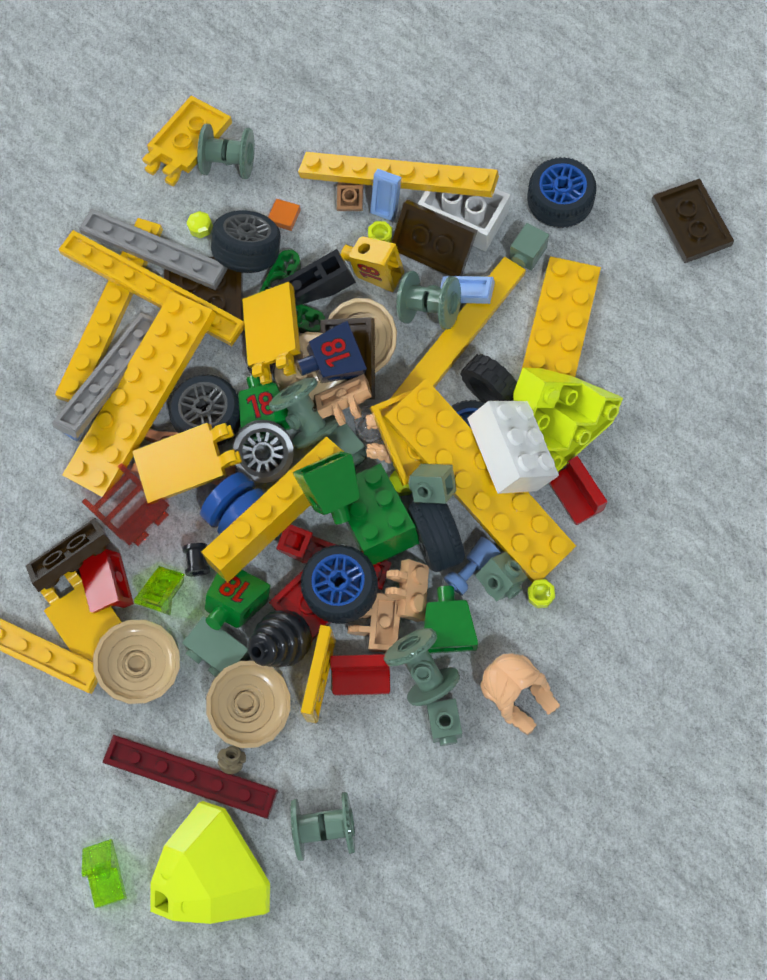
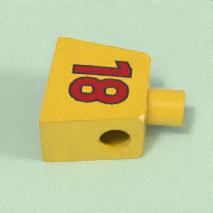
(375, 262)

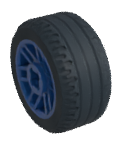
(561, 192)
(326, 571)

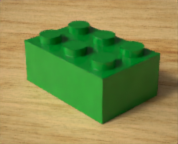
(379, 517)

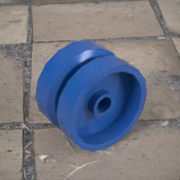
(229, 501)

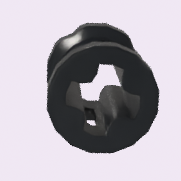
(195, 560)

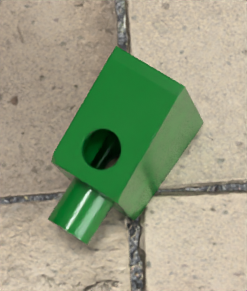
(330, 485)
(451, 622)

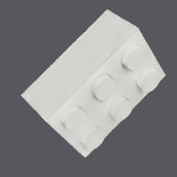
(477, 212)
(512, 446)

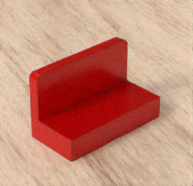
(578, 492)
(105, 581)
(360, 675)

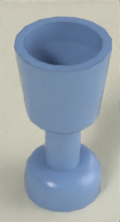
(477, 558)

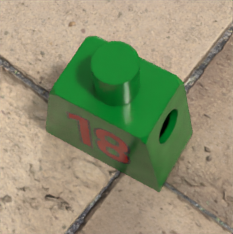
(255, 404)
(235, 600)

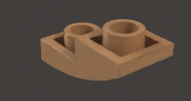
(350, 197)

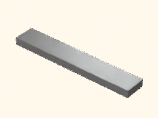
(153, 249)
(102, 381)

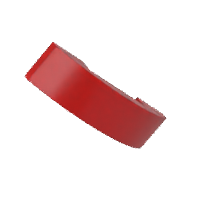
(302, 546)

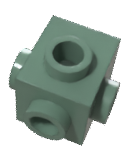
(502, 577)

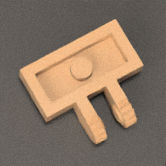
(344, 396)
(411, 590)
(383, 626)

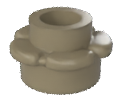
(234, 765)

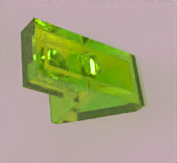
(160, 590)
(103, 873)

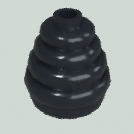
(280, 639)

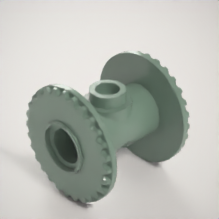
(225, 151)
(430, 299)
(302, 414)
(429, 680)
(322, 826)

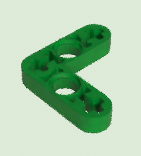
(277, 272)

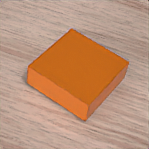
(284, 214)

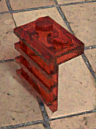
(135, 528)

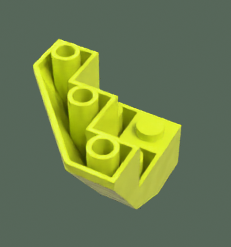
(566, 410)
(208, 872)

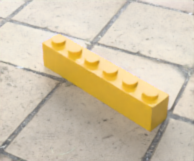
(263, 519)

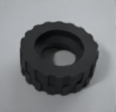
(488, 379)

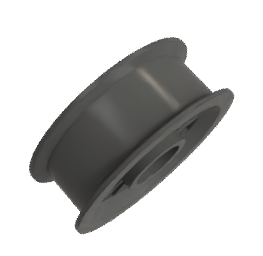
(286, 457)

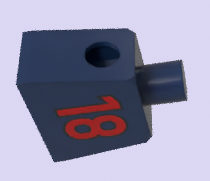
(333, 356)

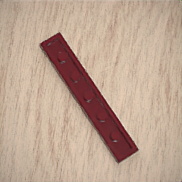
(190, 776)

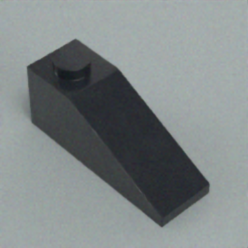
(320, 279)

